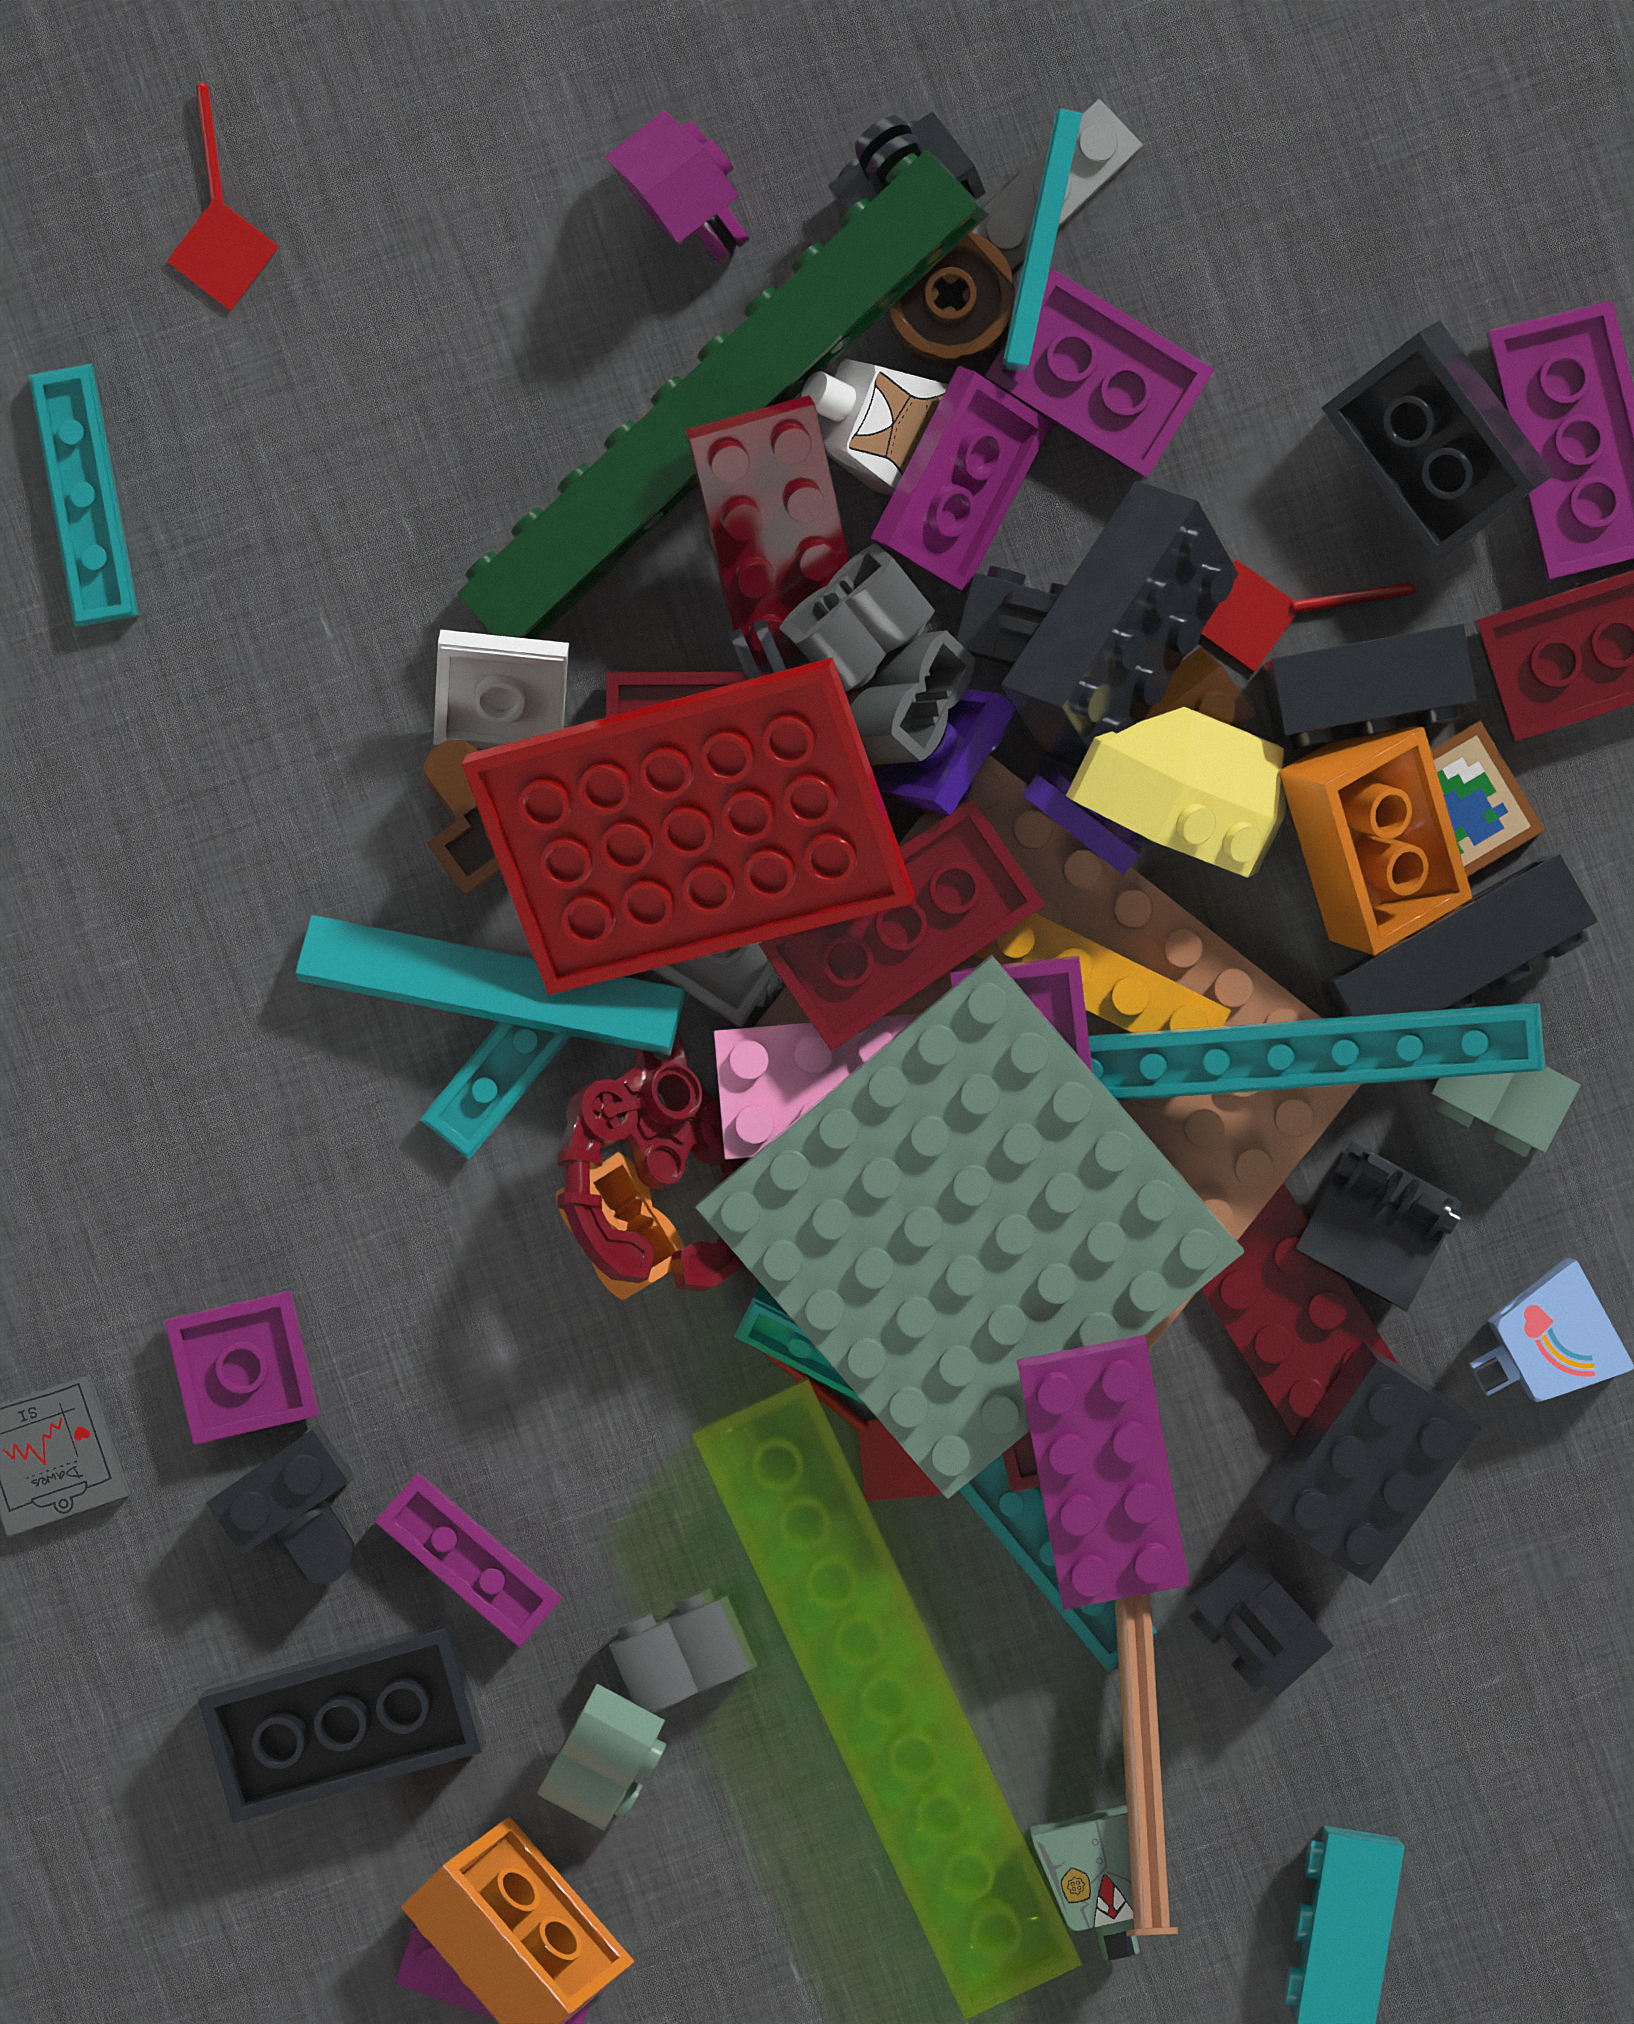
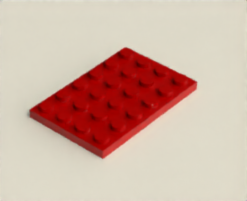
(689, 827)

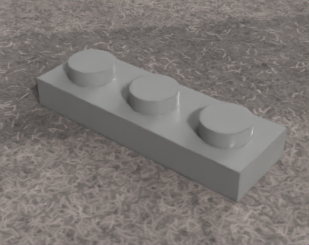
(1099, 153)

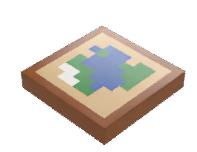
(1482, 798)

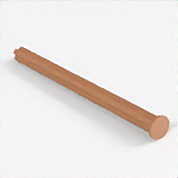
(1142, 1767)

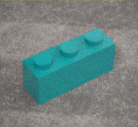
(1344, 1927)

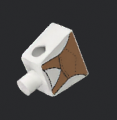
(873, 419)

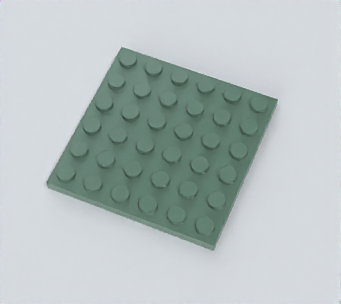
(965, 1215)

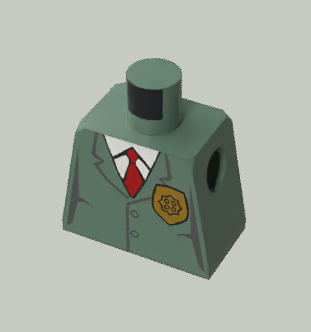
(1092, 1875)

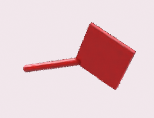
(221, 248)
(1259, 613)
(885, 1465)

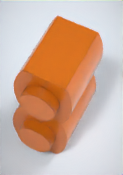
(629, 1208)

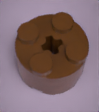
(949, 335)

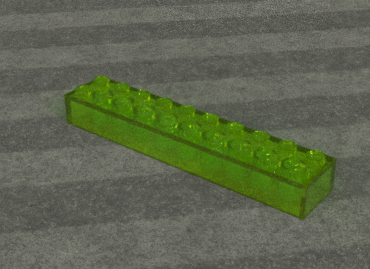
(886, 1697)

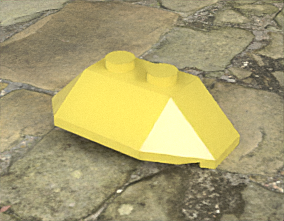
(1188, 787)

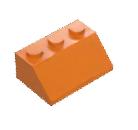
(1376, 837)
(516, 1930)

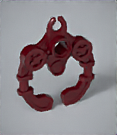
(660, 1146)

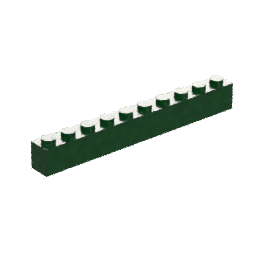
(762, 363)

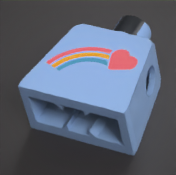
(1552, 1339)

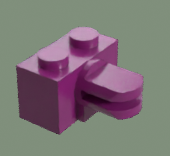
(680, 181)

